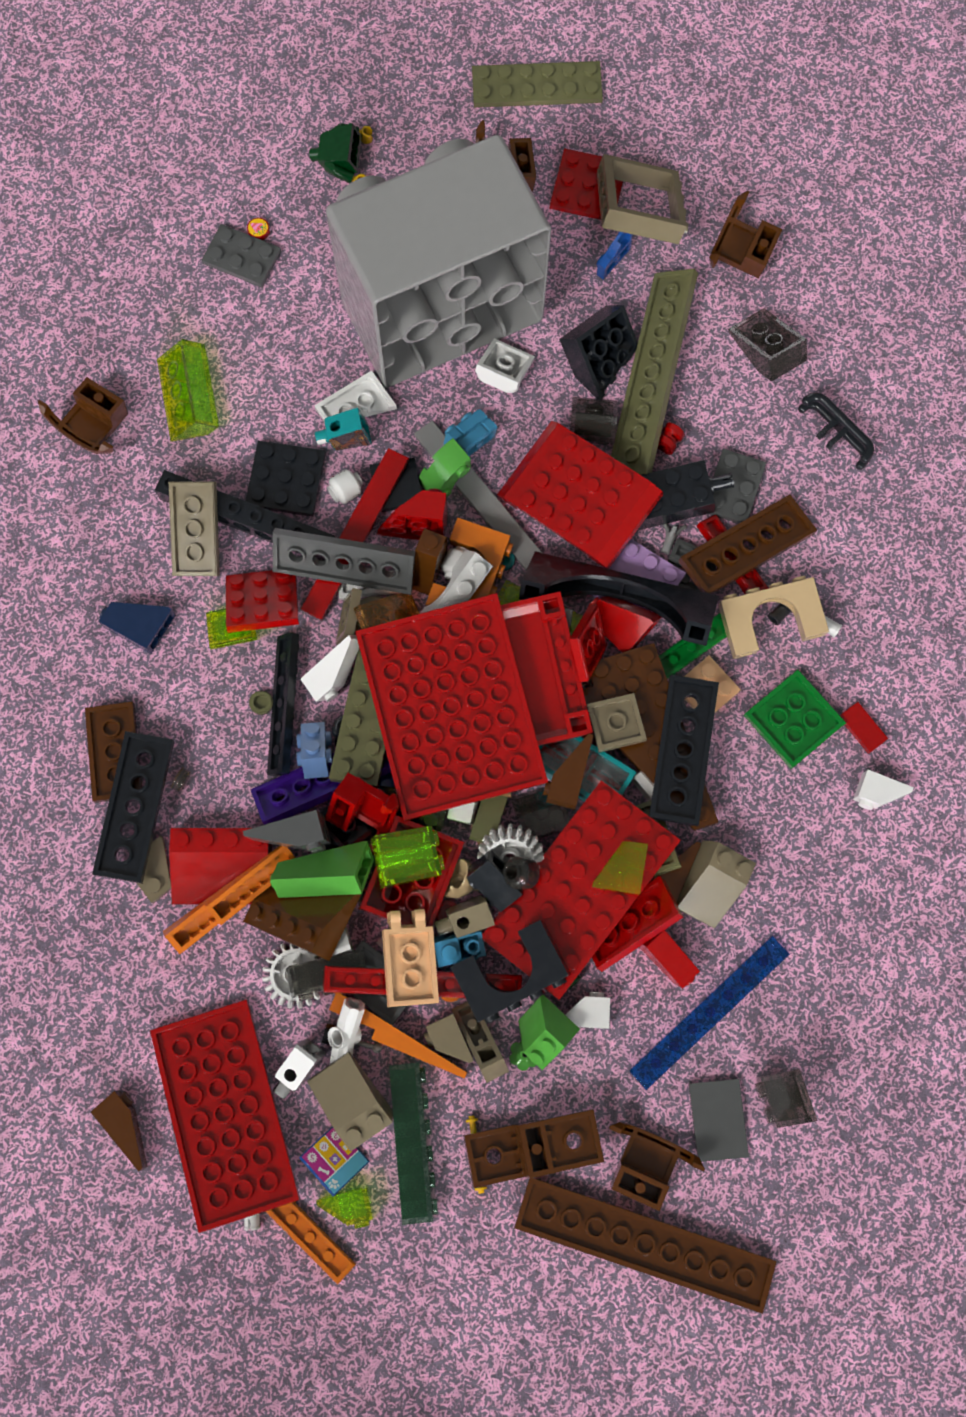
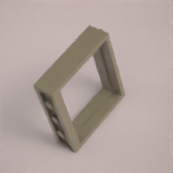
(634, 221)

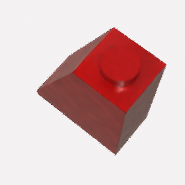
(625, 622)
(670, 959)

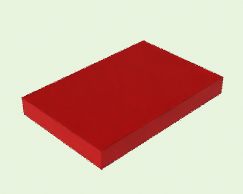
(588, 643)

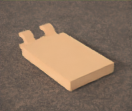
(409, 961)

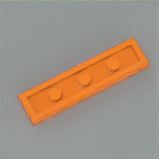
(313, 1240)

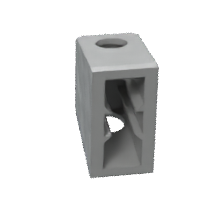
(303, 1061)

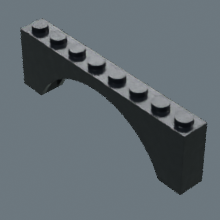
(684, 608)

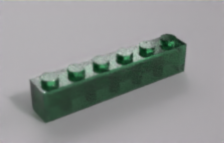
(411, 1143)

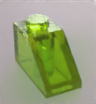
(349, 1207)

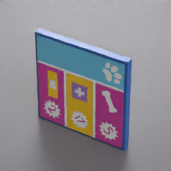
(333, 1161)

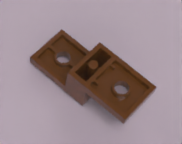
(533, 1148)

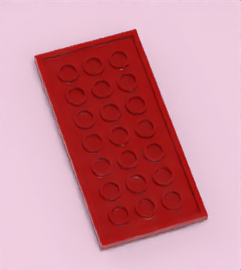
(564, 896)
(224, 1116)

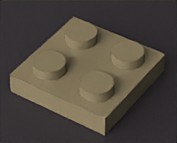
(616, 722)

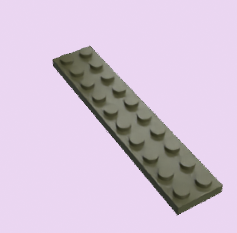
(654, 369)

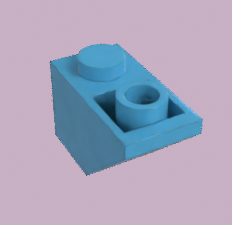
(454, 950)

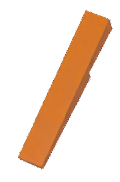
(225, 902)
(398, 1040)

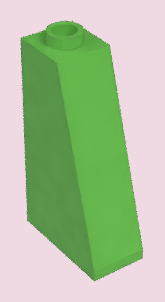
(324, 873)

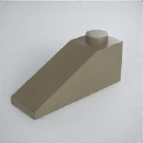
(480, 1043)

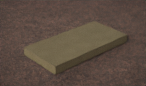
(194, 528)

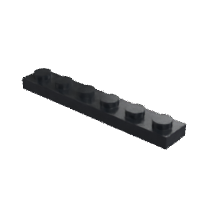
(283, 704)

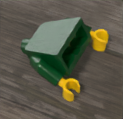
(340, 150)

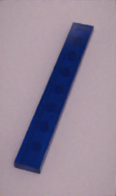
(708, 1013)

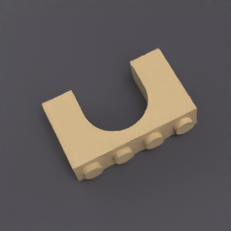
(799, 596)

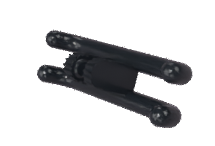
(842, 424)

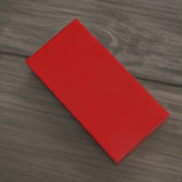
(863, 728)

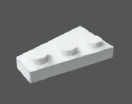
(362, 393)

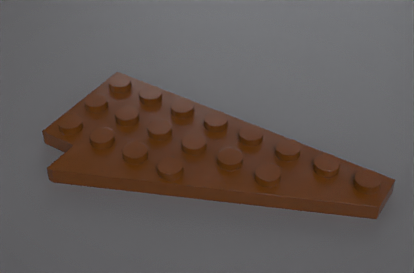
(642, 673)

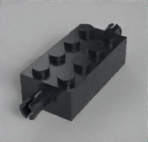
(686, 493)

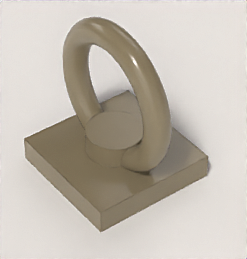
(348, 620)

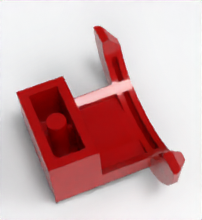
(362, 801)

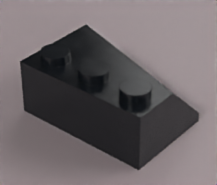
(600, 348)

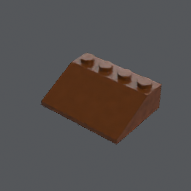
(305, 922)

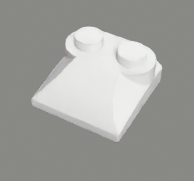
(503, 366)

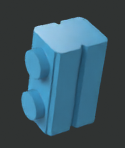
(472, 431)

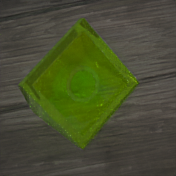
(218, 633)

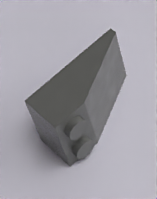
(301, 832)

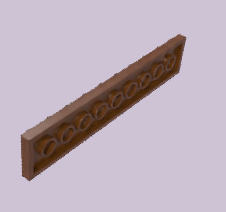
(646, 1244)

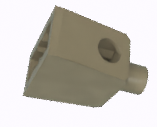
(476, 916)

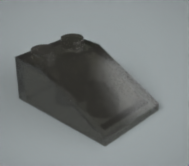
(769, 344)
(785, 1098)

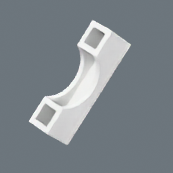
(465, 579)

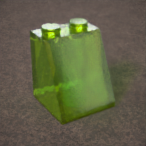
(407, 856)

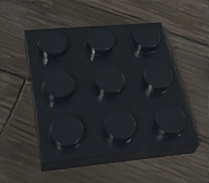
(286, 478)

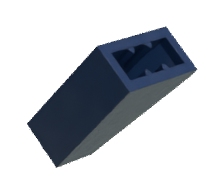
(137, 623)

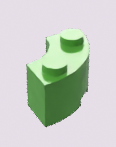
(448, 466)

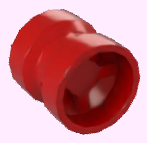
(670, 437)

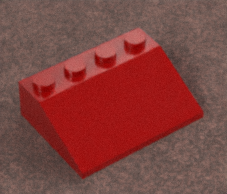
(208, 860)
(416, 895)

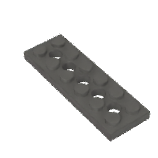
(353, 551)

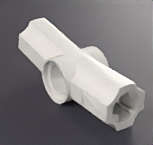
(347, 1029)

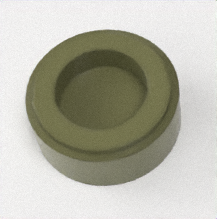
(261, 702)

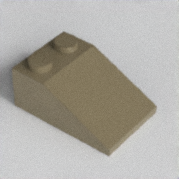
(714, 882)
(351, 1101)

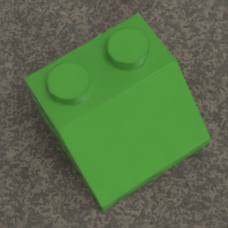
(545, 1031)

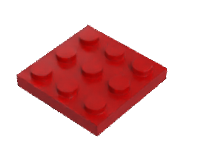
(577, 185)
(261, 601)

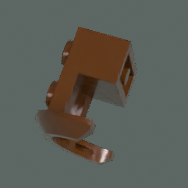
(521, 151)
(743, 244)
(91, 418)
(647, 1165)

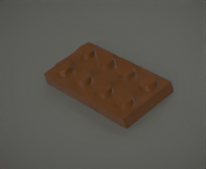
(105, 737)

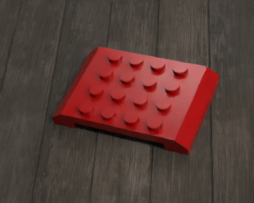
(581, 493)
(547, 668)

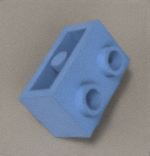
(314, 750)

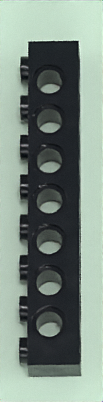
(244, 515)

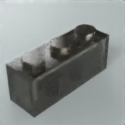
(308, 977)

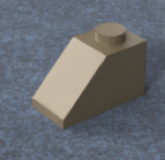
(448, 1039)

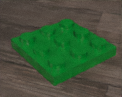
(794, 719)

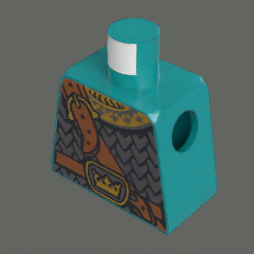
(345, 430)

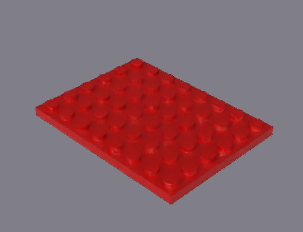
(451, 707)

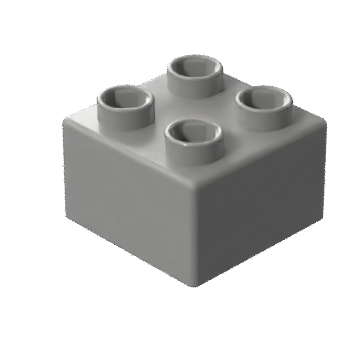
(440, 257)

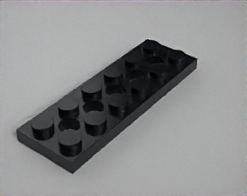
(668, 757)
(144, 819)

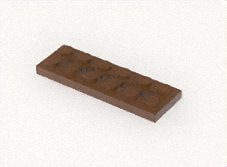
(747, 560)

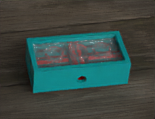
(598, 767)

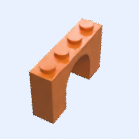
(486, 542)

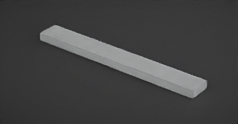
(482, 499)

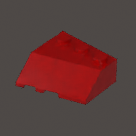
(422, 511)

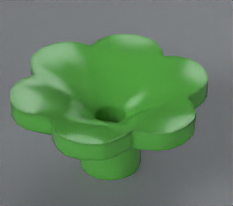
(516, 1057)

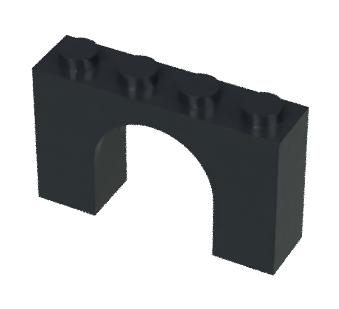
(488, 1000)

